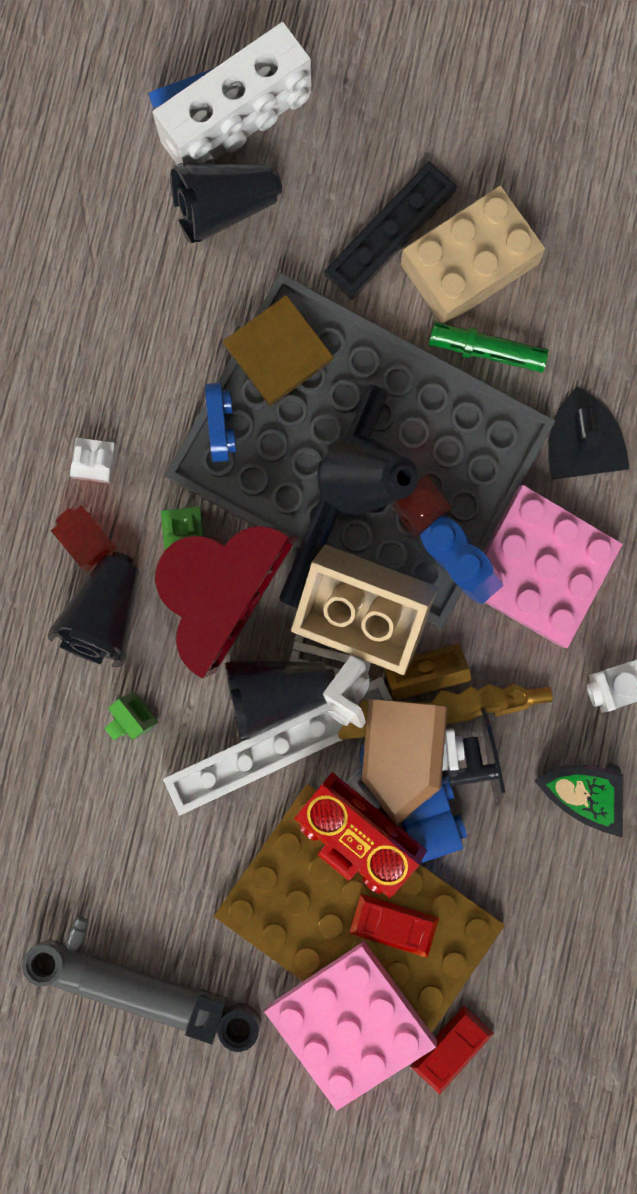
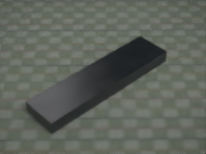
(390, 230)

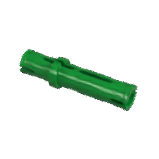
(496, 349)

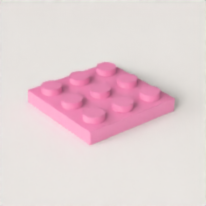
(547, 565)
(350, 1026)

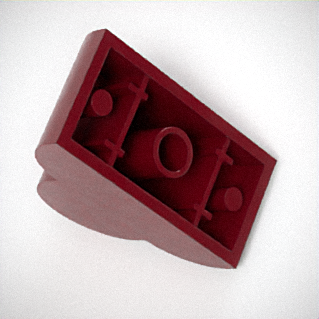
(217, 588)

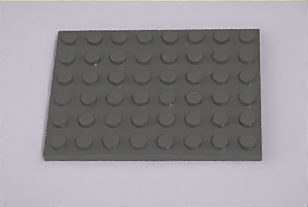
(447, 422)

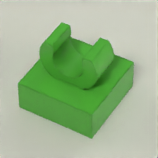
(181, 524)
(131, 717)

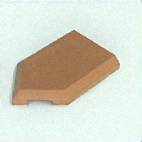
(403, 754)

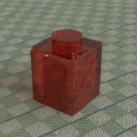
(422, 507)
(82, 537)

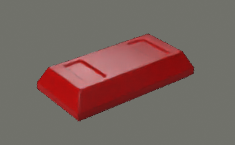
(394, 925)
(454, 1049)

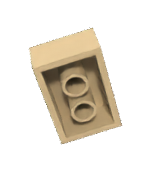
(472, 255)
(363, 609)

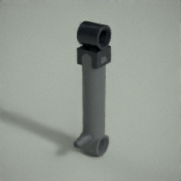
(192, 1011)

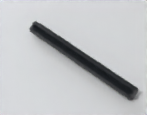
(326, 514)

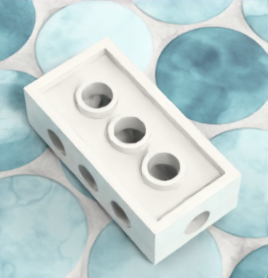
(231, 91)

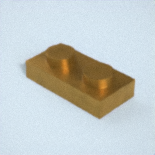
(430, 672)

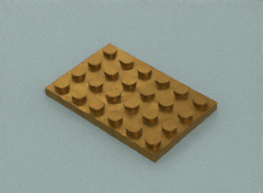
(303, 913)

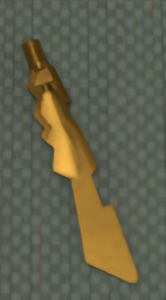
(469, 703)

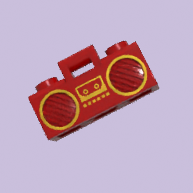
(359, 837)

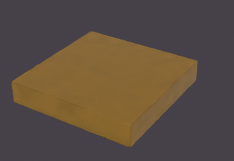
(278, 350)

